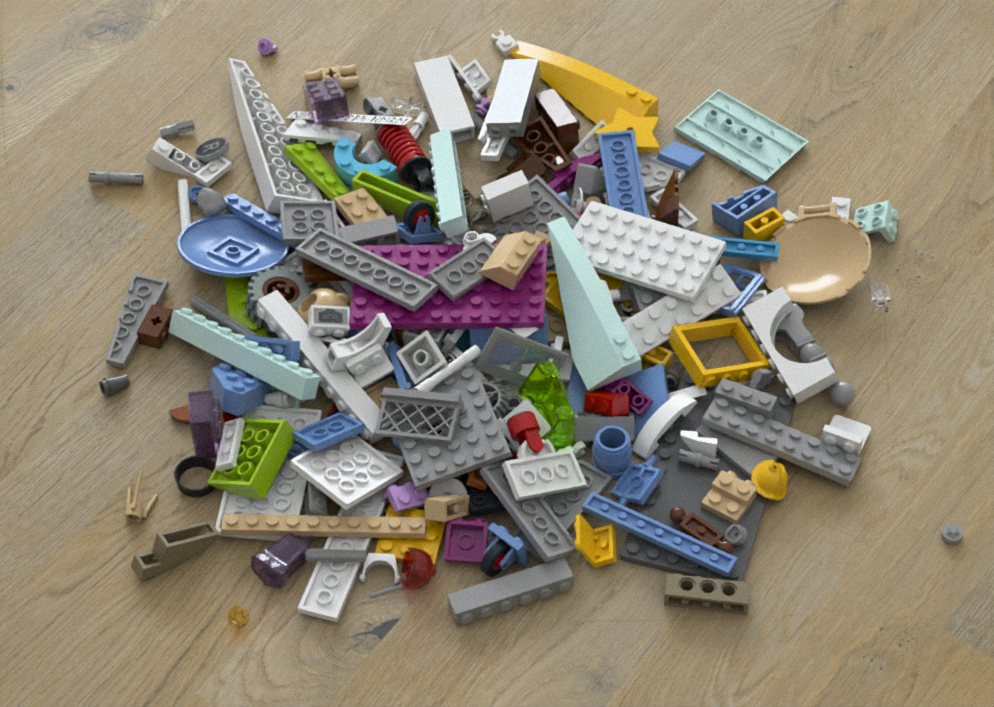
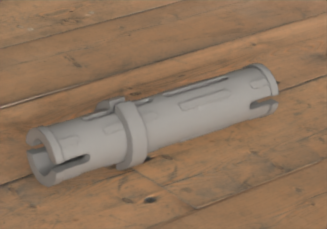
(115, 177)

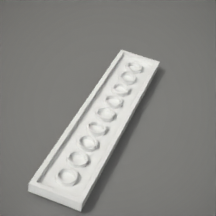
(331, 580)

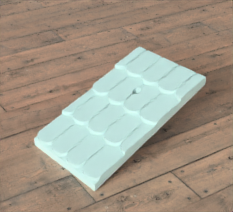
(740, 136)

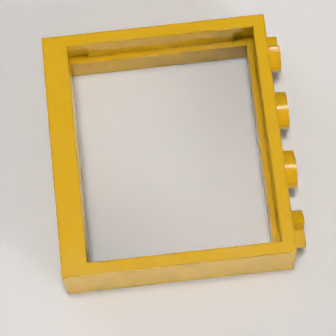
(733, 326)

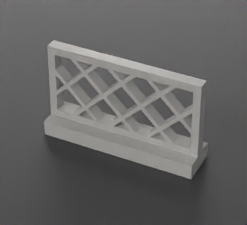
(419, 399)

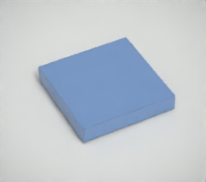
(681, 156)

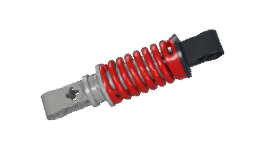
(401, 147)

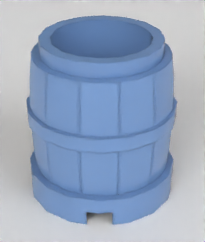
(612, 451)

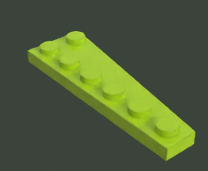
(316, 168)
(236, 298)

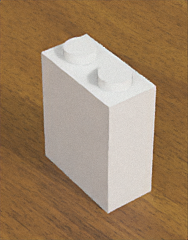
(507, 196)

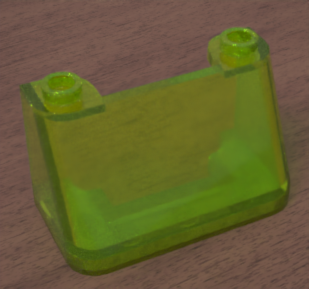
(547, 391)

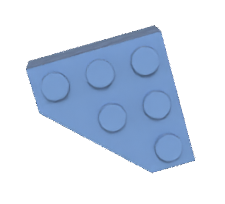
(237, 390)

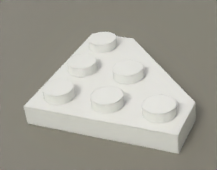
(656, 172)

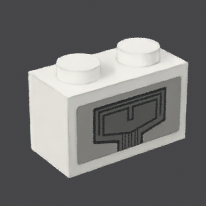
(328, 320)

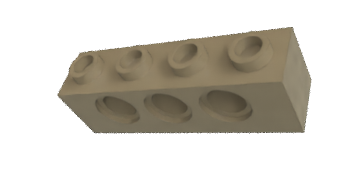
(714, 601)

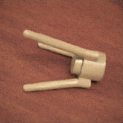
(135, 510)

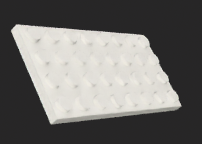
(647, 251)
(288, 487)

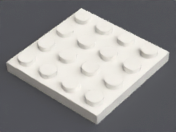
(347, 471)

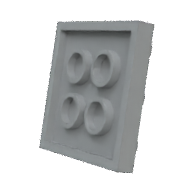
(303, 218)

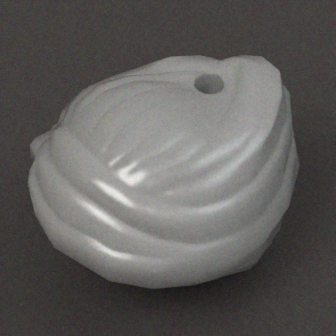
(211, 202)

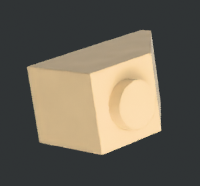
(446, 507)

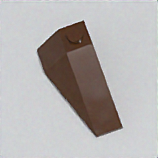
(668, 206)

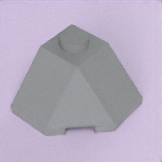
(590, 181)

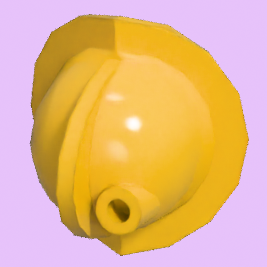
(770, 479)

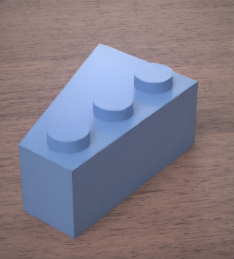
(738, 210)

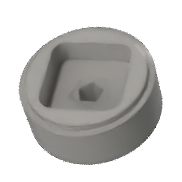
(736, 534)
(952, 534)

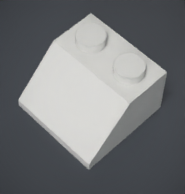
(421, 358)

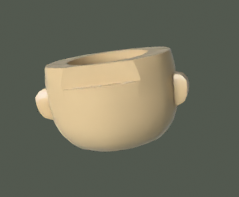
(322, 297)

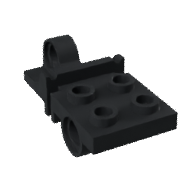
(481, 501)

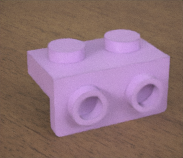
(405, 497)

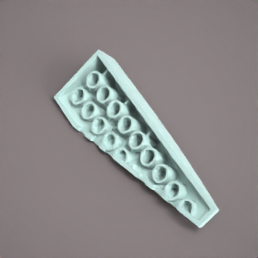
(594, 329)

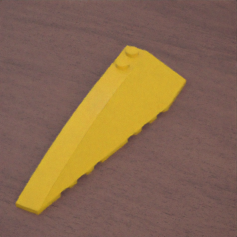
(588, 88)

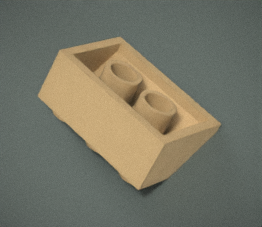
(511, 258)

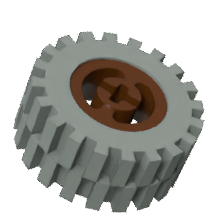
(286, 282)

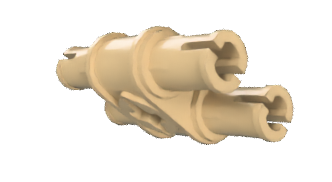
(335, 72)

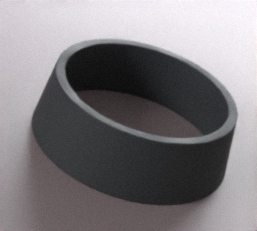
(191, 462)

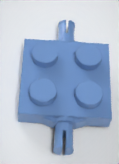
(637, 482)

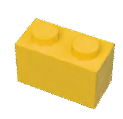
(763, 225)

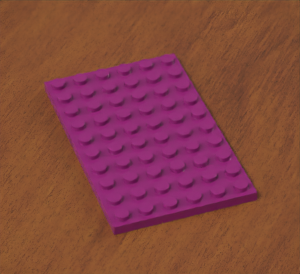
(481, 307)

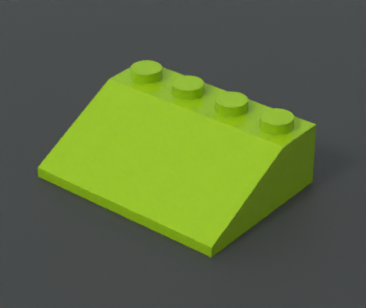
(259, 458)

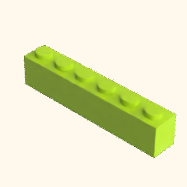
(390, 194)

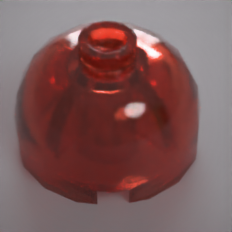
(417, 568)

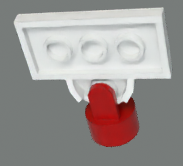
(538, 467)

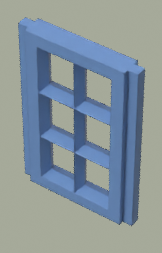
(748, 291)

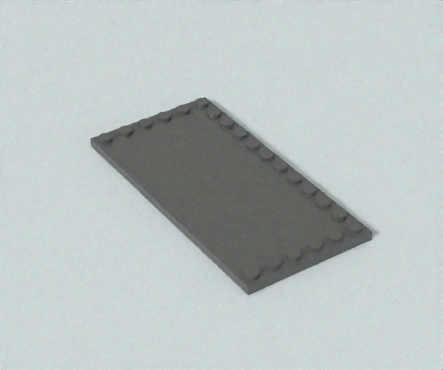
(686, 488)

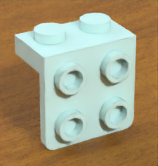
(877, 218)

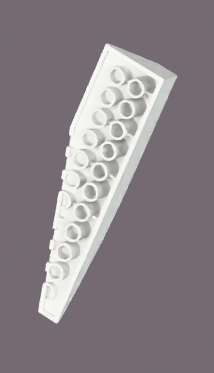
(263, 136)

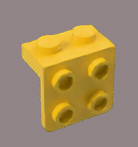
(595, 544)

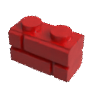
(607, 403)

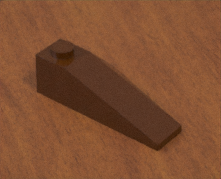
(542, 142)
(528, 163)

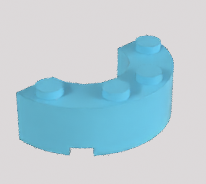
(348, 166)

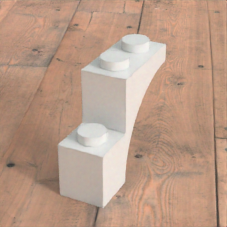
(342, 351)

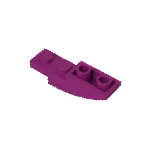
(565, 179)
(637, 399)

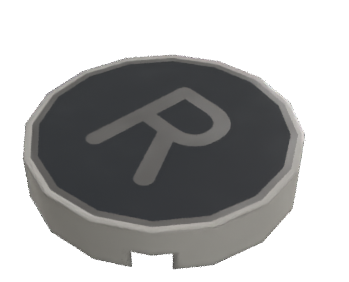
(211, 149)

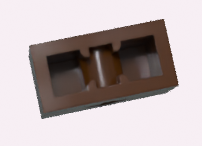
(155, 327)

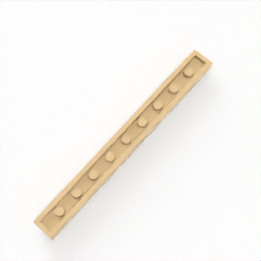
(324, 526)

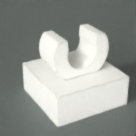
(370, 153)

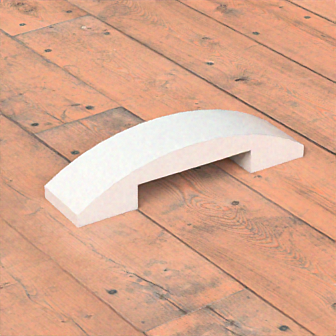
(659, 422)

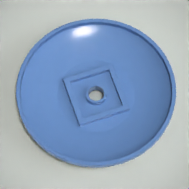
(229, 247)

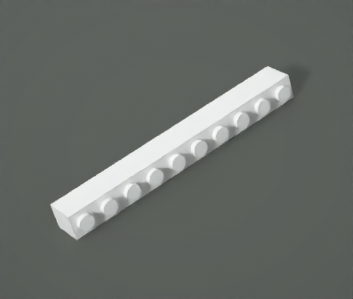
(337, 384)

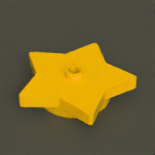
(642, 126)

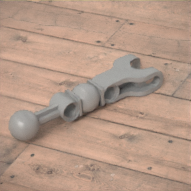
(802, 343)

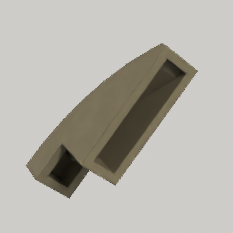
(173, 549)

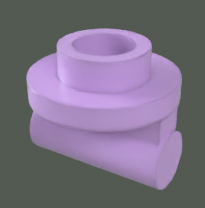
(265, 46)
(483, 108)

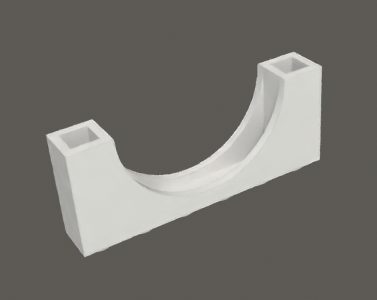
(801, 378)

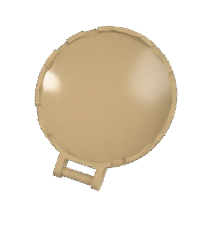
(818, 256)

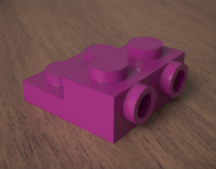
(466, 540)

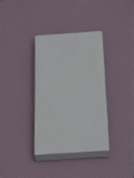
(462, 271)
(737, 452)

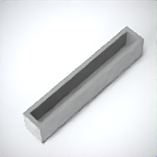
(510, 591)

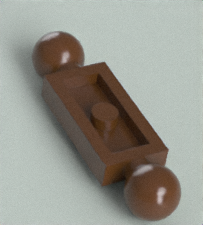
(700, 530)

